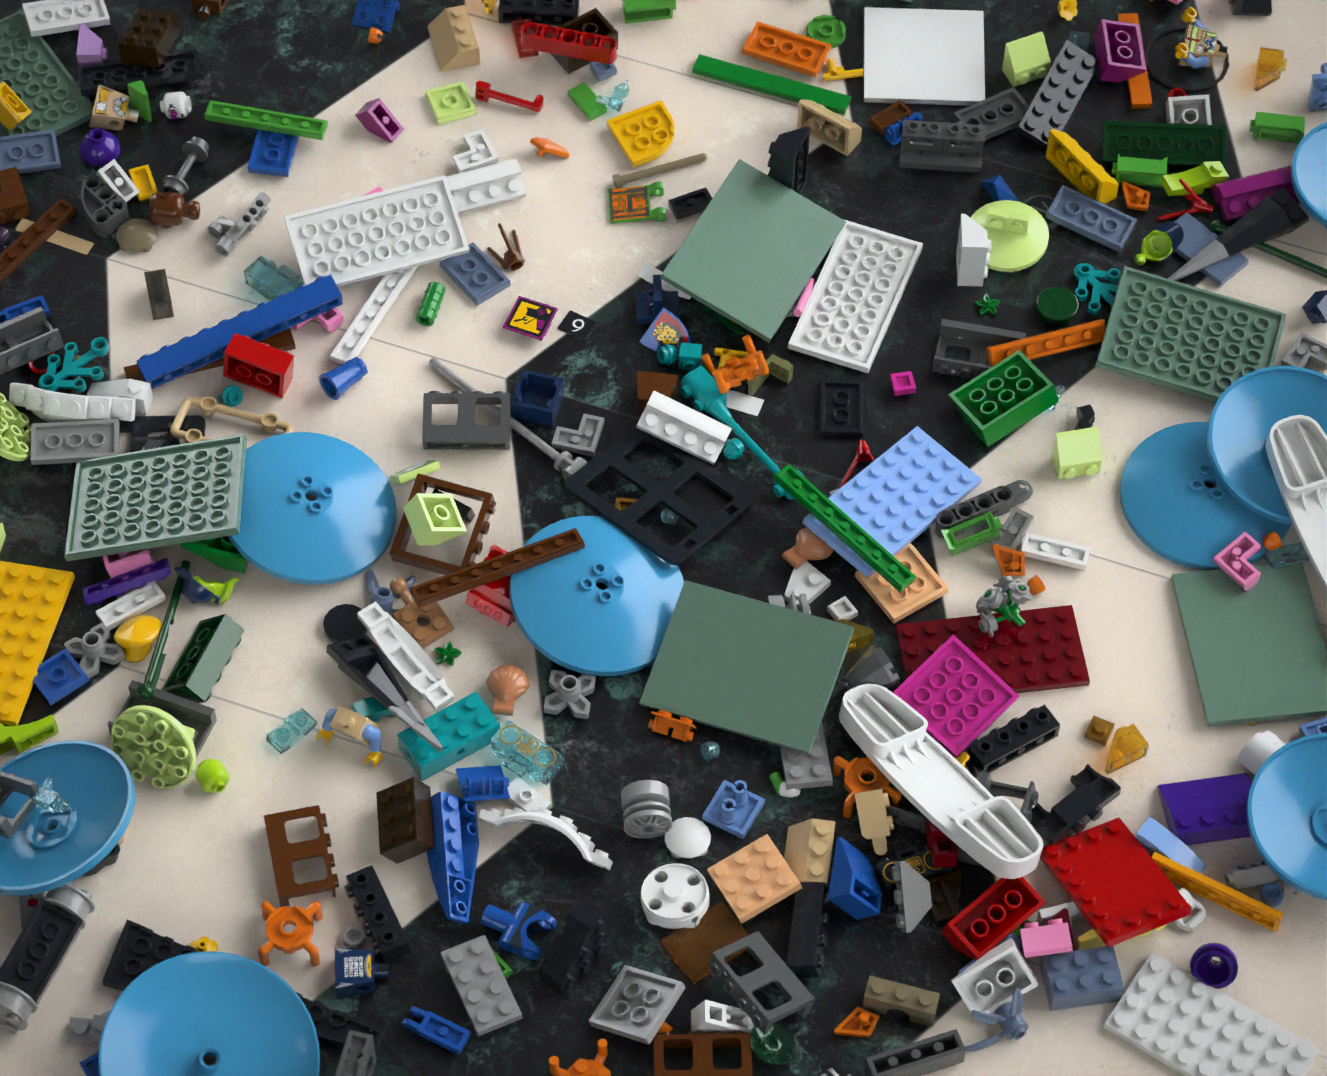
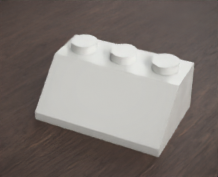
(972, 253)

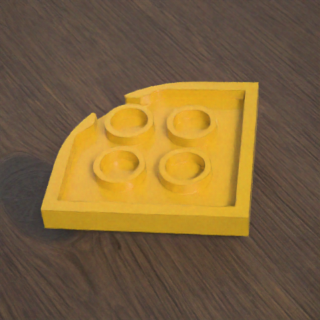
(643, 132)

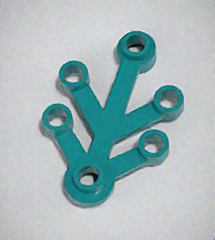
(1086, 274)
(53, 381)

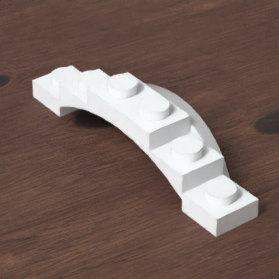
(69, 407)
(406, 656)
(543, 817)

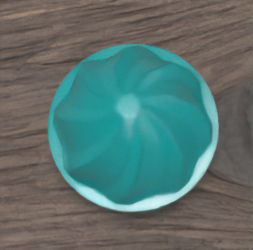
(667, 354)
(733, 448)

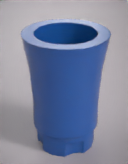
(343, 377)

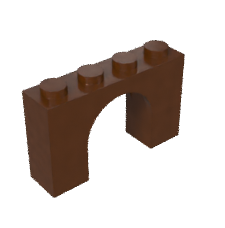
(12, 198)

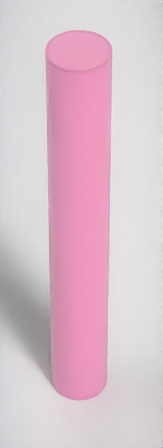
(804, 298)

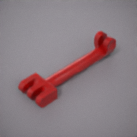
(484, 92)

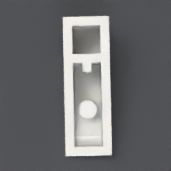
(125, 388)
(719, 1018)

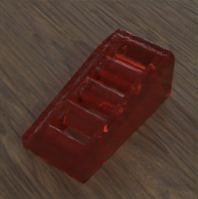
(515, 27)

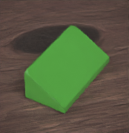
(139, 99)

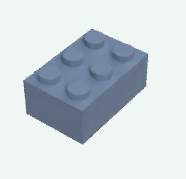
(1082, 978)

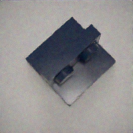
(651, 302)

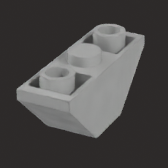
(912, 896)

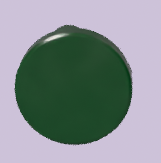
(1057, 305)

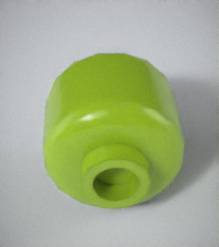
(212, 775)

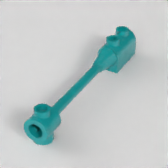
(704, 391)

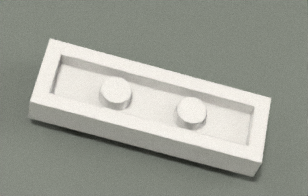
(1055, 551)
(130, 605)

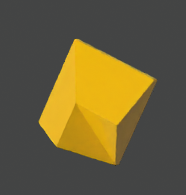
(11, 107)

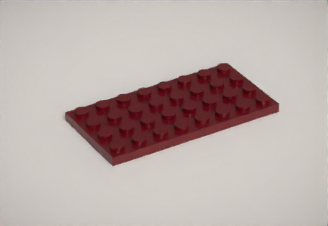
(1028, 659)

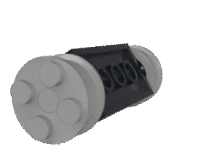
(40, 952)

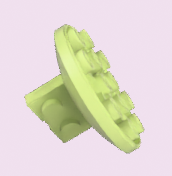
(1016, 234)
(14, 441)
(154, 745)

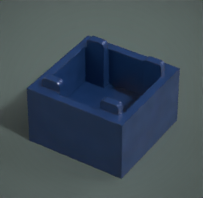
(537, 398)

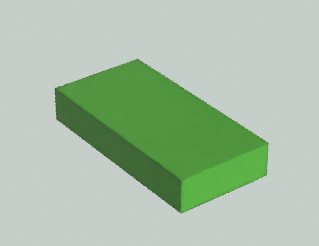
(586, 101)

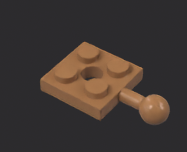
(407, 616)

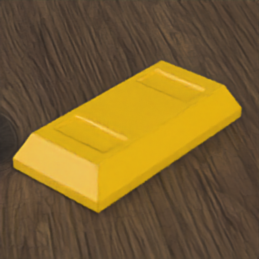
(144, 181)

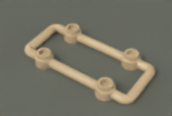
(208, 406)

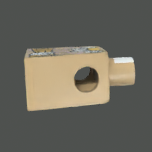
(111, 110)

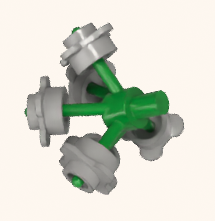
(1007, 604)

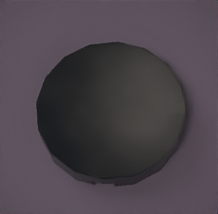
(343, 623)

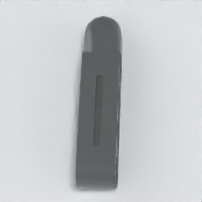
(989, 500)

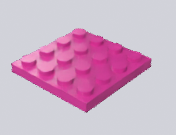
(956, 695)

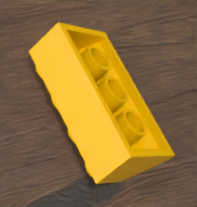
(1080, 167)

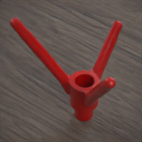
(1197, 204)
(863, 455)

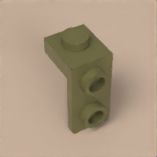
(777, 367)

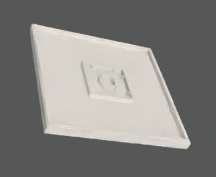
(923, 56)

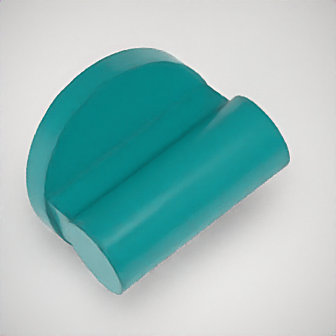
(231, 395)

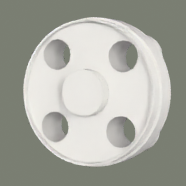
(672, 894)

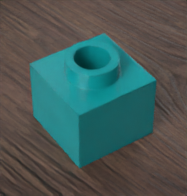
(690, 356)

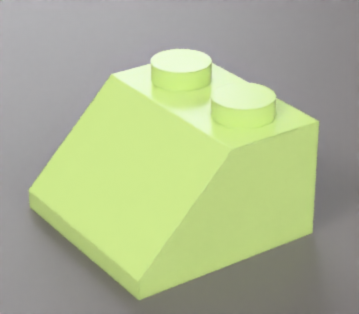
(1026, 59)
(1077, 453)
(433, 518)

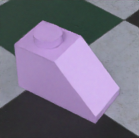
(90, 48)

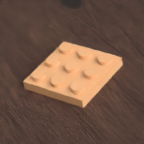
(923, 591)
(754, 878)

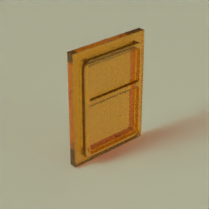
(694, 946)

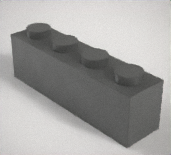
(918, 1057)

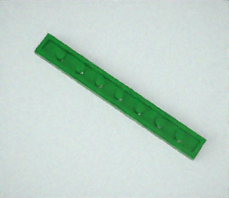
(770, 83)
(844, 528)

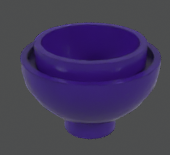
(99, 147)
(1212, 972)

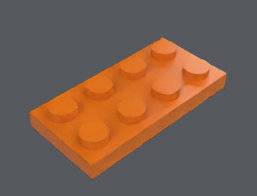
(786, 49)

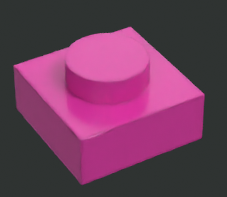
(902, 383)

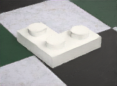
(479, 153)

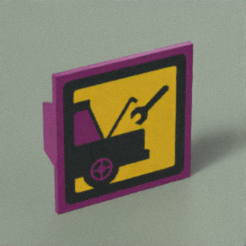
(530, 318)

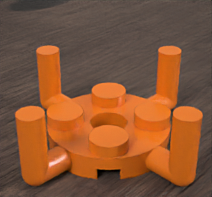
(737, 369)
(855, 784)
(293, 941)
(583, 1067)

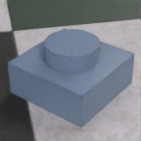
(603, 71)

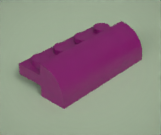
(1244, 193)

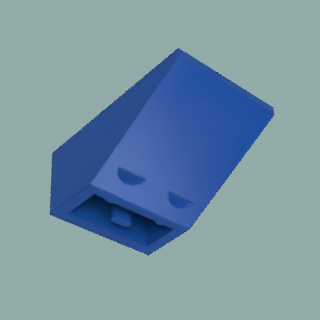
(854, 882)

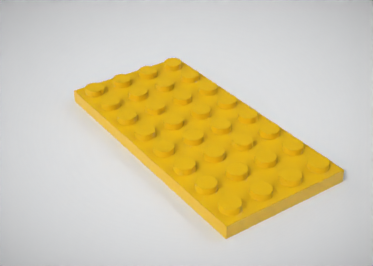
(28, 616)

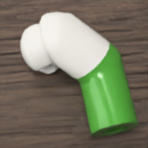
(780, 786)

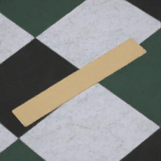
(61, 238)

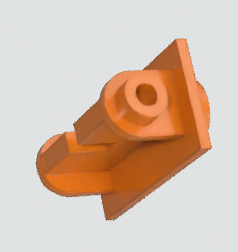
(664, 721)

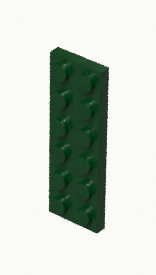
(1178, 142)

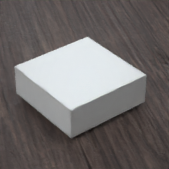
(842, 609)

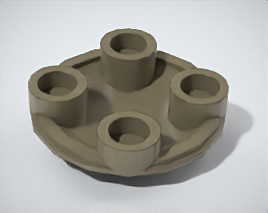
(136, 235)

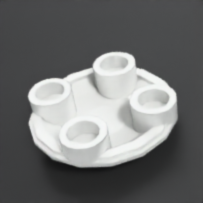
(688, 838)

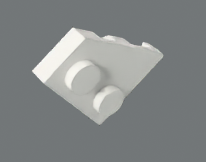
(806, 580)

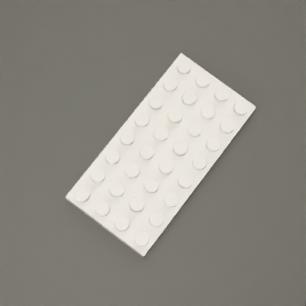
(377, 233)
(855, 296)
(1202, 1028)

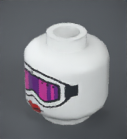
(175, 105)

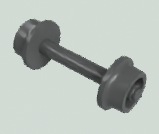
(195, 150)

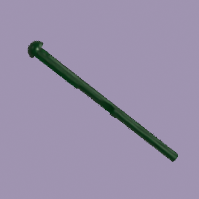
(1215, 226)
(146, 691)

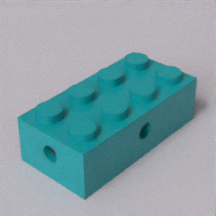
(459, 729)

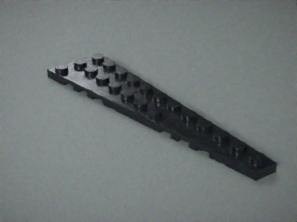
(142, 949)

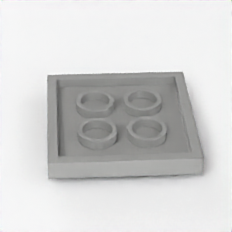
(637, 1004)

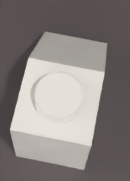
(118, 180)

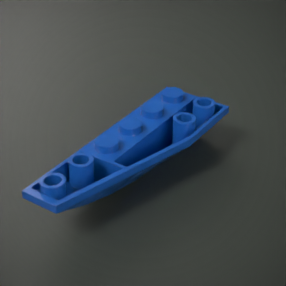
(454, 853)

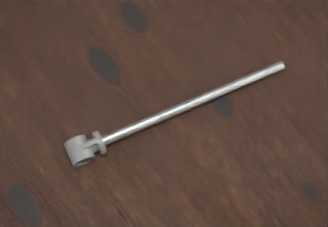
(563, 461)

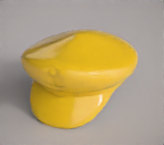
(138, 636)

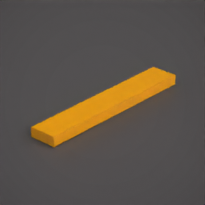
(1219, 893)

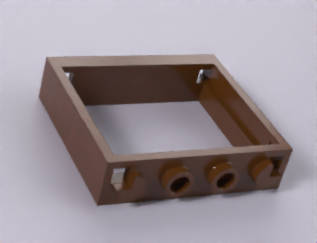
(475, 545)

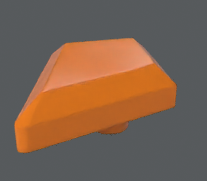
(545, 145)
(1135, 197)
(1009, 561)
(858, 1024)

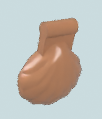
(807, 548)
(506, 685)

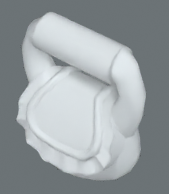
(1198, 918)

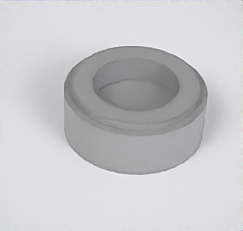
(354, 937)

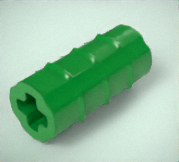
(430, 304)

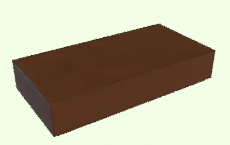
(889, 116)

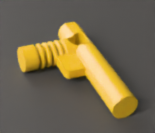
(839, 72)
(726, 354)

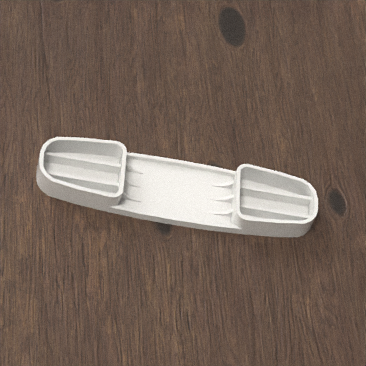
(1299, 465)
(938, 784)

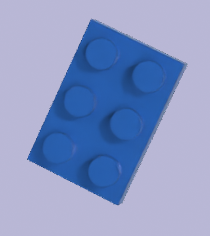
(272, 153)

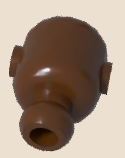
(170, 209)

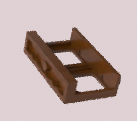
(285, 853)
(702, 1052)

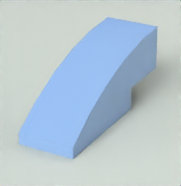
(1158, 839)

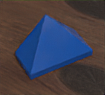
(998, 189)

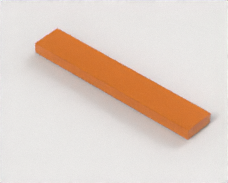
(1139, 85)
(1050, 342)

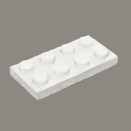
(64, 15)

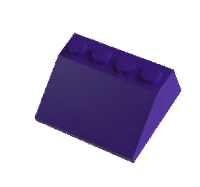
(1207, 808)

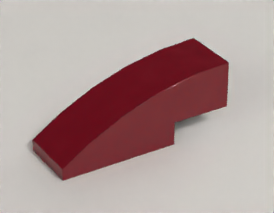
(941, 848)

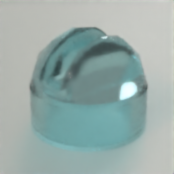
(668, 516)
(710, 750)

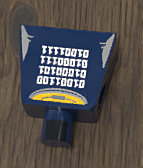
(356, 972)

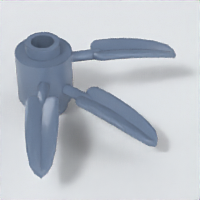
(384, 595)
(1009, 1019)

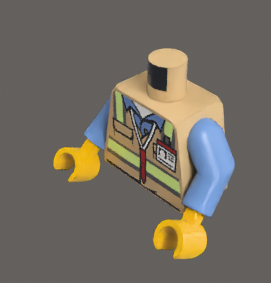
(1199, 43)
(355, 727)

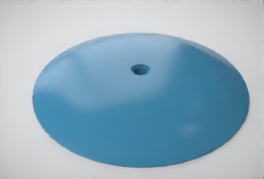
(209, 1008)

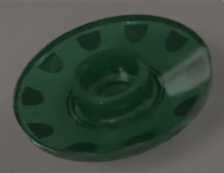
(774, 1047)

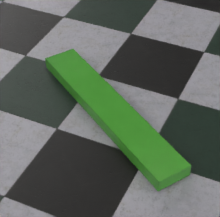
(266, 120)

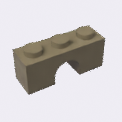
(916, 1002)

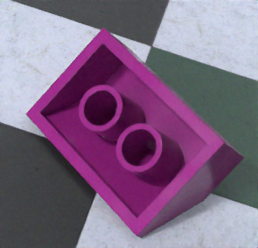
(1119, 50)

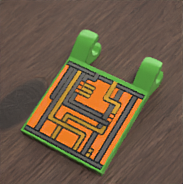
(633, 203)

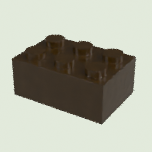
(589, 22)
(148, 38)
(405, 820)

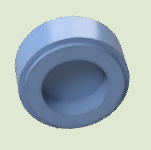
(1271, 894)

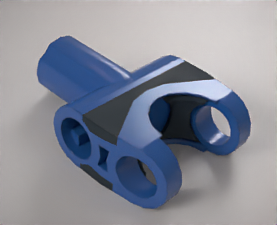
(517, 927)

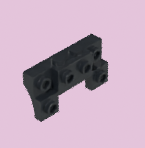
(1077, 808)

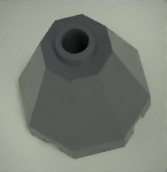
(872, 668)

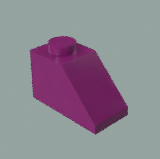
(379, 120)

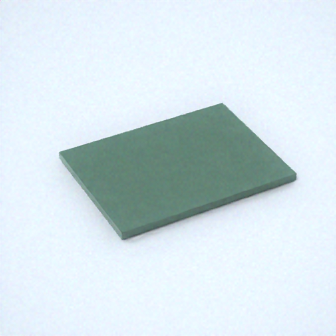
(39, 81)
(753, 250)
(1186, 335)
(156, 497)
(1256, 648)
(747, 666)

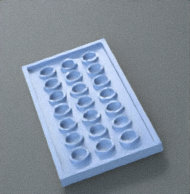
(899, 495)

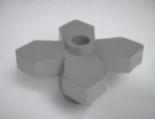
(94, 649)
(569, 693)

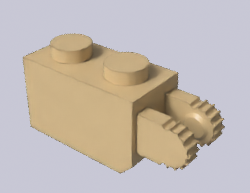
(874, 819)

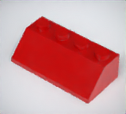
(992, 917)

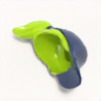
(1160, 243)
(204, 591)

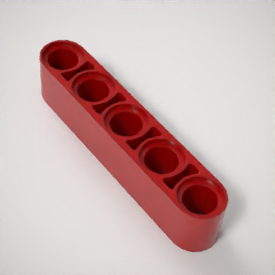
(569, 43)

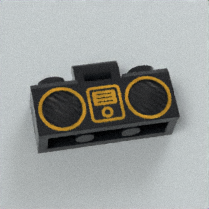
(917, 860)

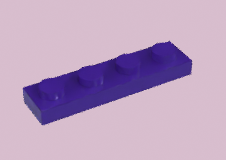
(133, 579)

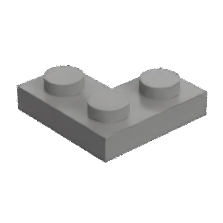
(1304, 350)
(580, 441)
(1013, 529)

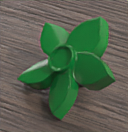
(987, 305)
(447, 654)

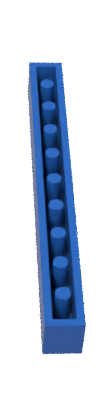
(257, 324)

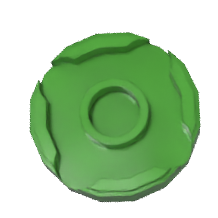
(827, 29)

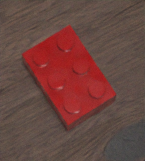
(258, 365)

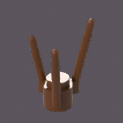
(512, 259)

